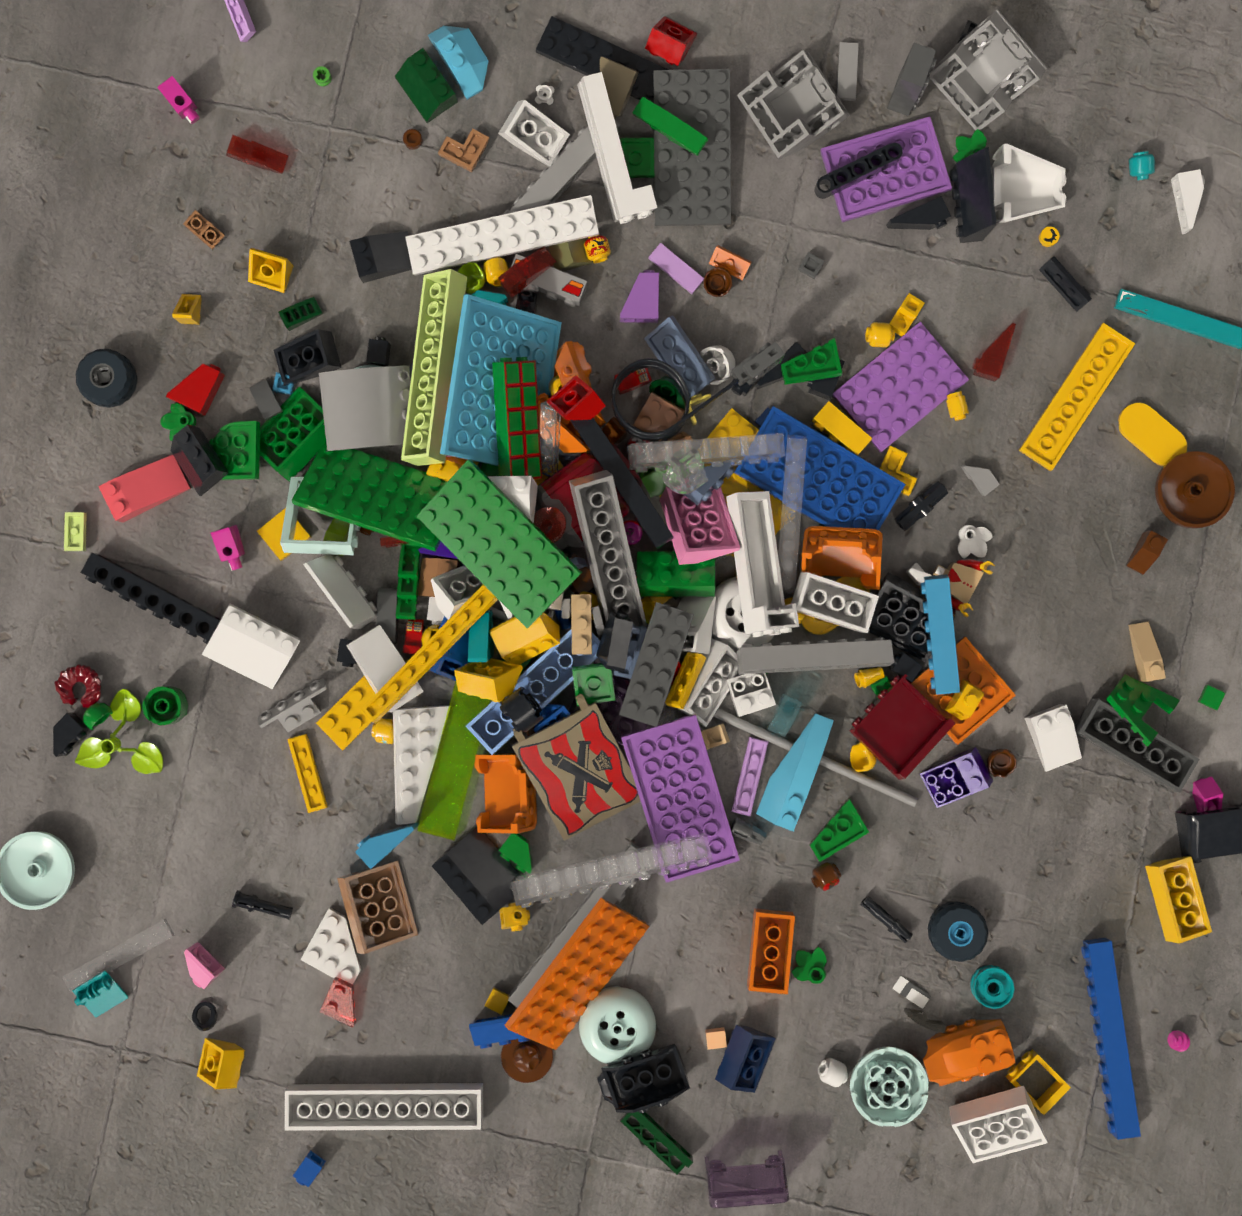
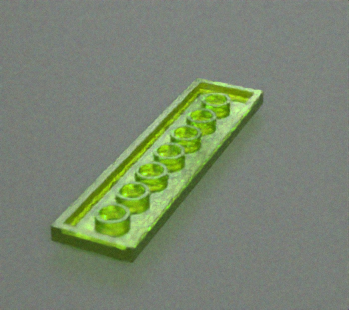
(452, 767)

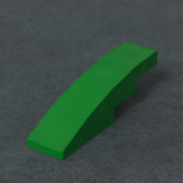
(670, 126)
(408, 581)

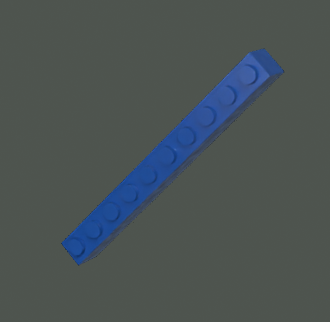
(1111, 1038)

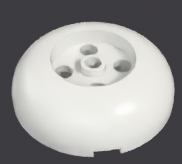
(726, 627)

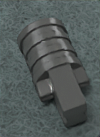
(747, 831)

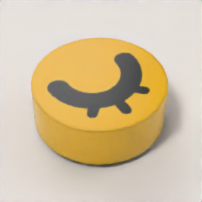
(1049, 236)

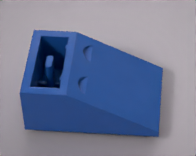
(454, 658)

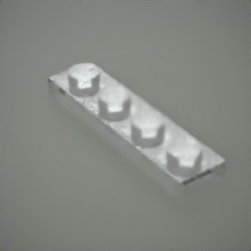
(549, 439)

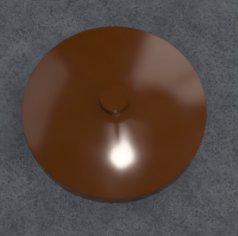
(1195, 489)

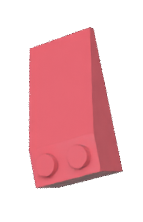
(144, 488)

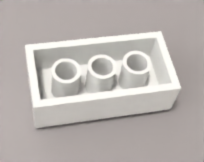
(834, 602)

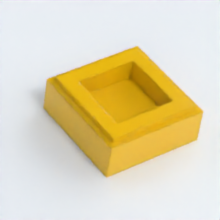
(497, 1001)

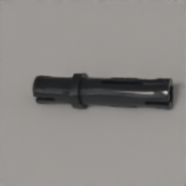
(892, 924)

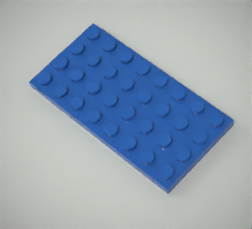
(837, 483)

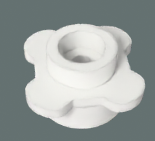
(544, 89)

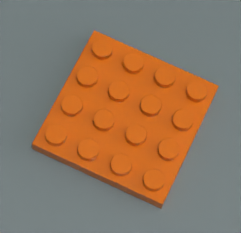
(978, 672)

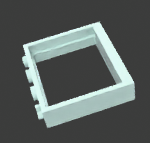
(290, 545)

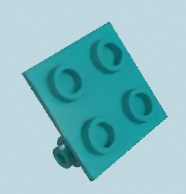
(99, 994)

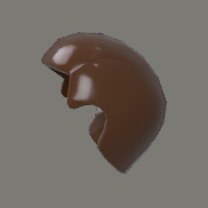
(717, 282)
(1001, 762)

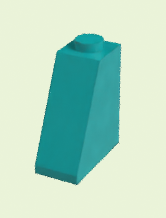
(480, 641)

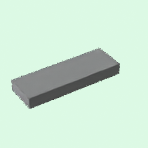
(847, 71)
(598, 621)

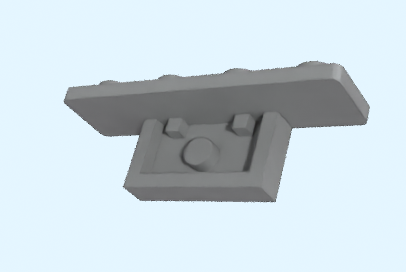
(295, 709)

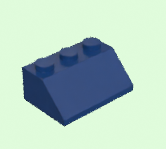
(493, 1030)

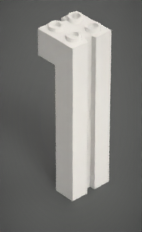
(622, 198)
(759, 567)

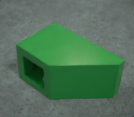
(518, 850)

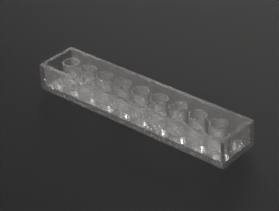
(611, 869)

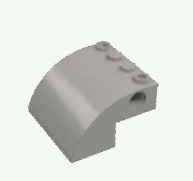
(987, 70)
(793, 105)
(365, 406)

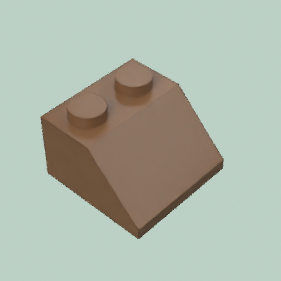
(431, 568)

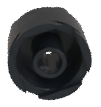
(522, 710)

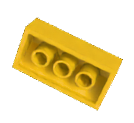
(1178, 899)

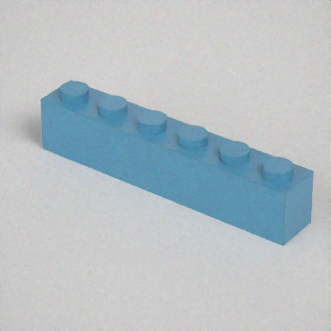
(942, 635)

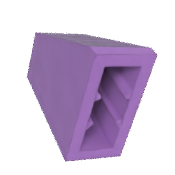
(643, 299)

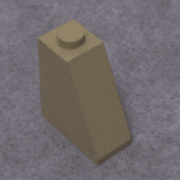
(618, 82)

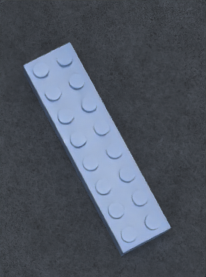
(542, 680)

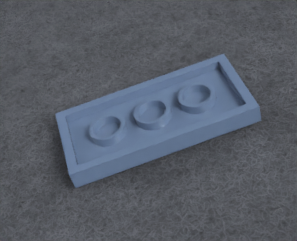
(674, 348)

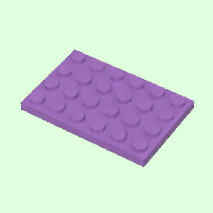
(915, 176)
(900, 387)

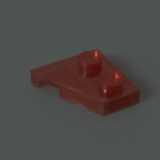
(340, 1002)

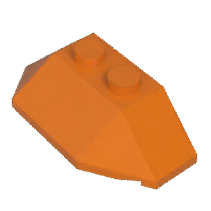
(570, 439)

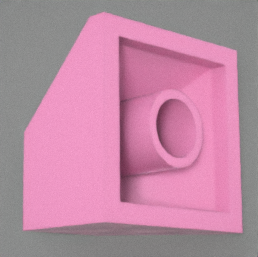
(202, 965)

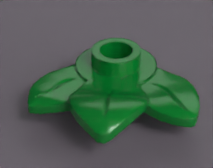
(969, 146)
(176, 419)
(808, 963)

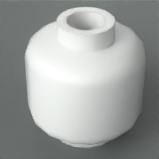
(833, 1072)

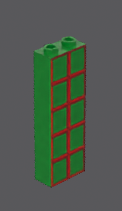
(517, 417)

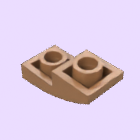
(203, 229)

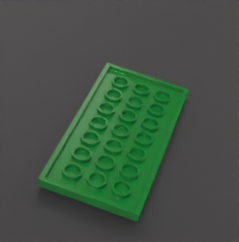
(370, 494)
(498, 544)

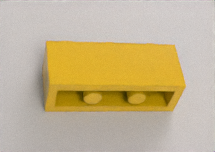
(841, 429)

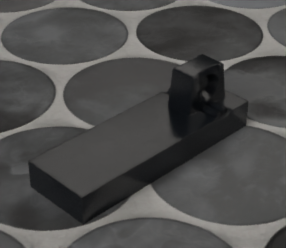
(1065, 284)

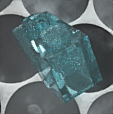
(784, 715)

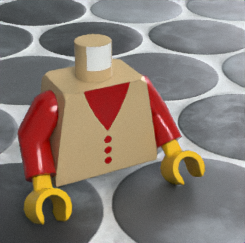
(963, 579)

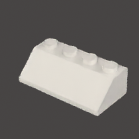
(712, 683)

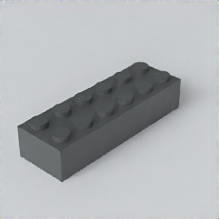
(656, 664)
(1159, 761)

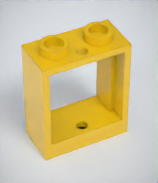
(1052, 1094)

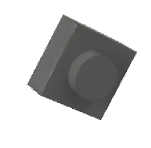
(811, 265)

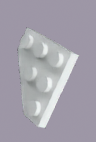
(333, 948)

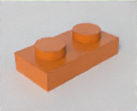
(733, 263)

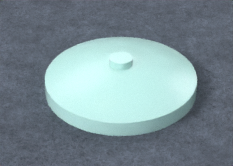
(35, 870)

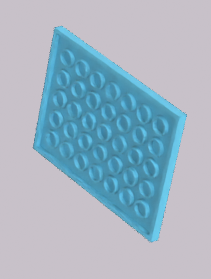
(484, 336)

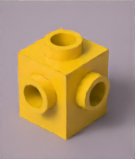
(508, 919)

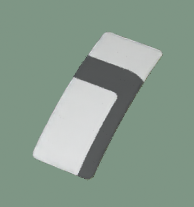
(911, 992)

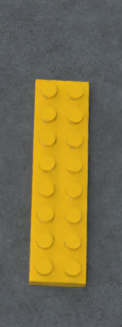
(1076, 397)

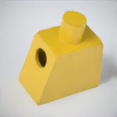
(965, 701)

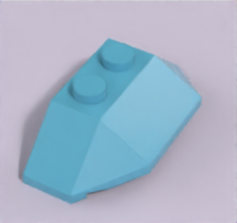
(462, 57)

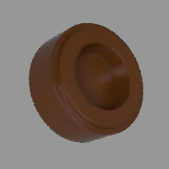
(412, 139)

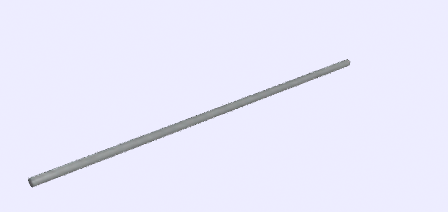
(787, 744)

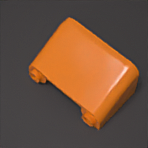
(843, 553)
(508, 795)

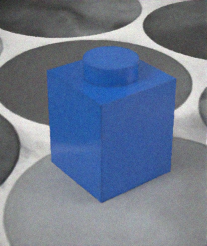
(309, 1169)

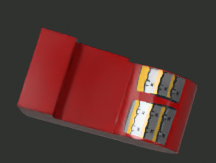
(634, 380)
(413, 636)

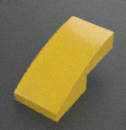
(906, 314)

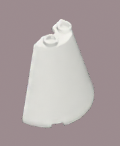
(1025, 184)

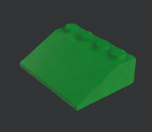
(293, 435)

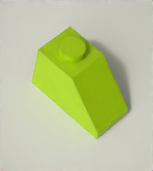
(337, 531)

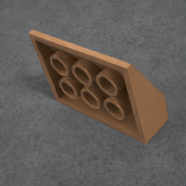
(377, 907)

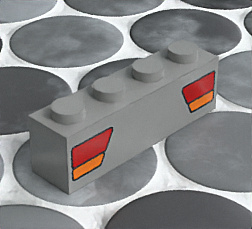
(558, 285)

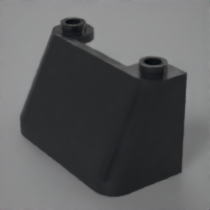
(1210, 833)

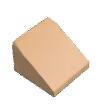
(716, 1038)

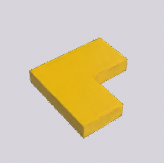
(892, 464)

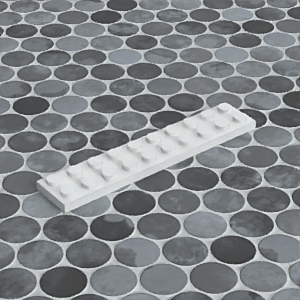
(502, 235)

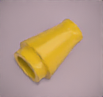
(868, 676)

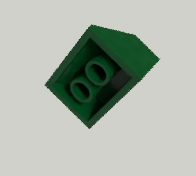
(425, 86)

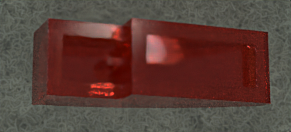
(256, 155)

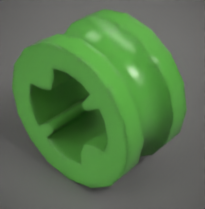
(323, 70)

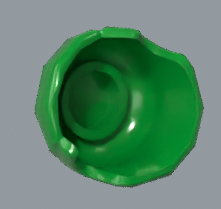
(96, 714)

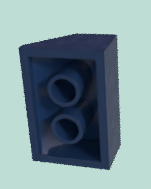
(745, 1059)

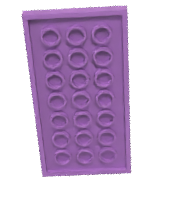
(679, 789)

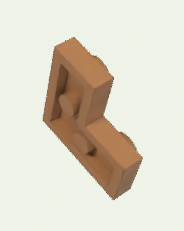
(467, 154)

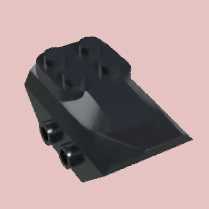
(644, 1080)

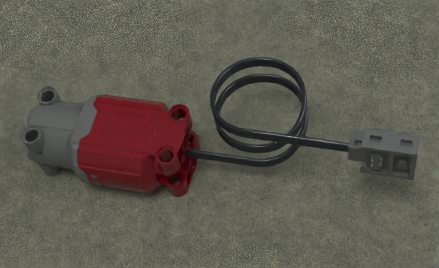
(556, 489)

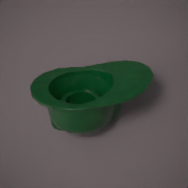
(668, 389)

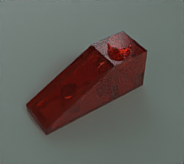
(526, 271)
(991, 361)

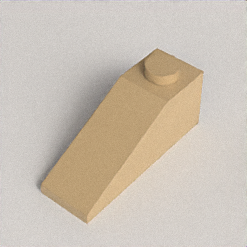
(1146, 653)

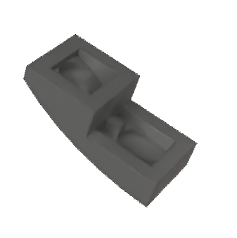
(265, 399)

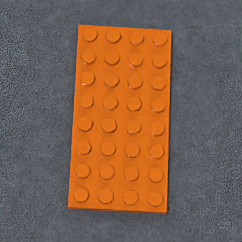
(577, 974)

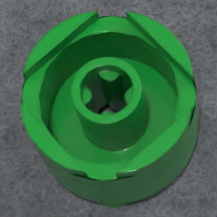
(159, 696)

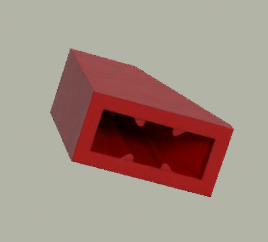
(198, 388)

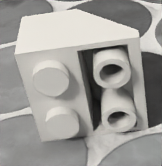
(750, 693)

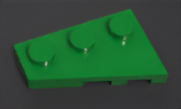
(817, 364)
(839, 832)

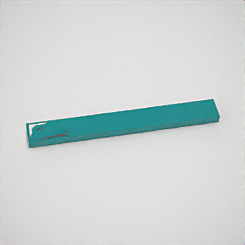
(1179, 318)

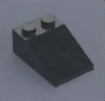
(381, 255)
(307, 357)

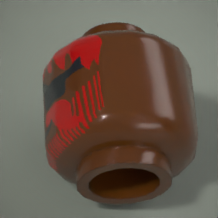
(826, 876)

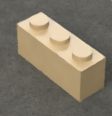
(581, 624)

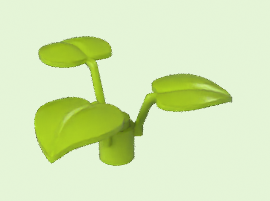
(96, 752)

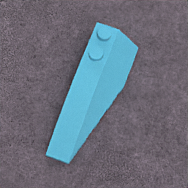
(794, 776)

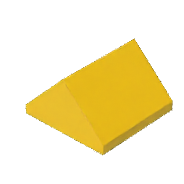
(269, 270)

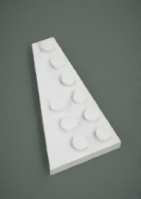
(416, 744)

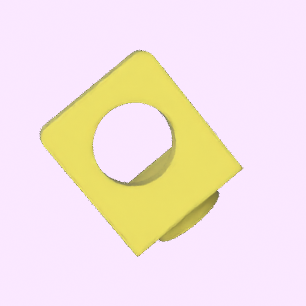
(696, 400)

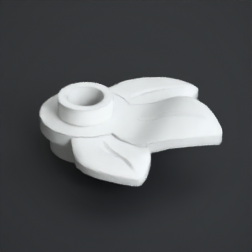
(975, 543)

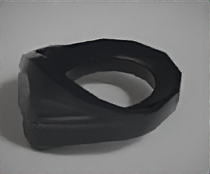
(211, 1021)

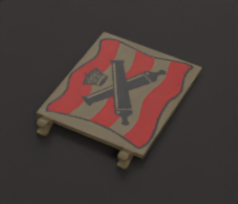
(577, 770)

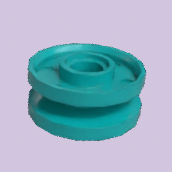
(1000, 995)

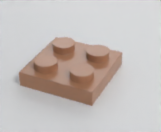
(658, 414)

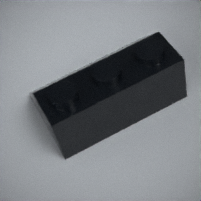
(197, 458)

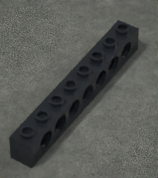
(97, 564)

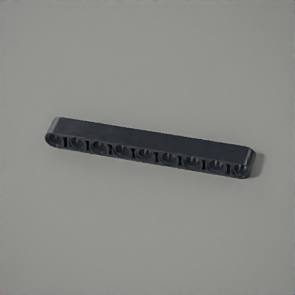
(624, 481)

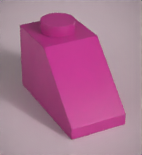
(1207, 794)

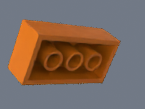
(770, 951)

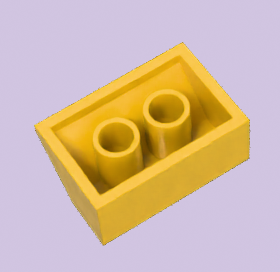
(520, 644)
(488, 679)

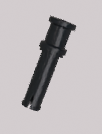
(253, 903)

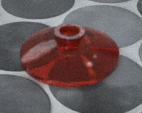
(550, 517)

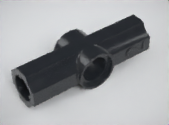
(921, 506)

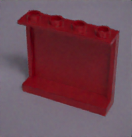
(900, 727)

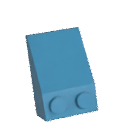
(377, 847)

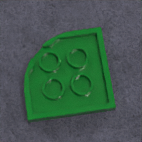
(239, 449)

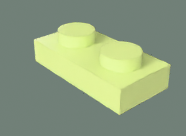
(75, 531)

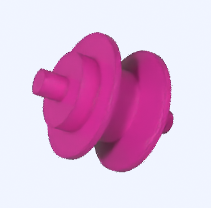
(1178, 1041)

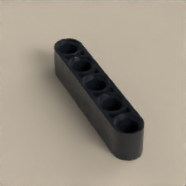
(865, 164)

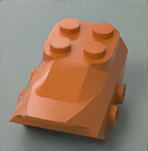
(572, 362)
(968, 1051)

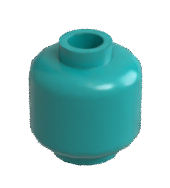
(1141, 165)

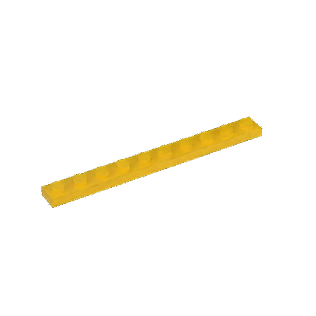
(429, 654)

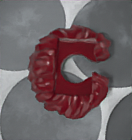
(75, 674)

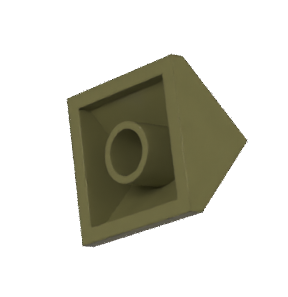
(569, 255)

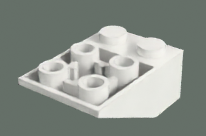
(700, 630)

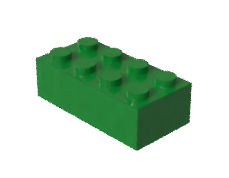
(663, 576)

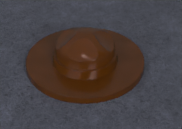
(526, 1060)

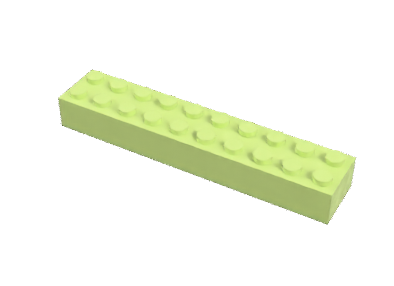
(432, 366)

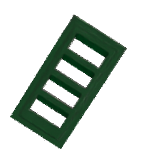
(297, 307)

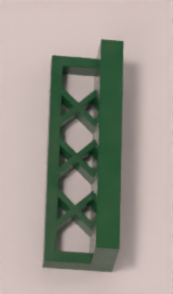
(660, 1135)

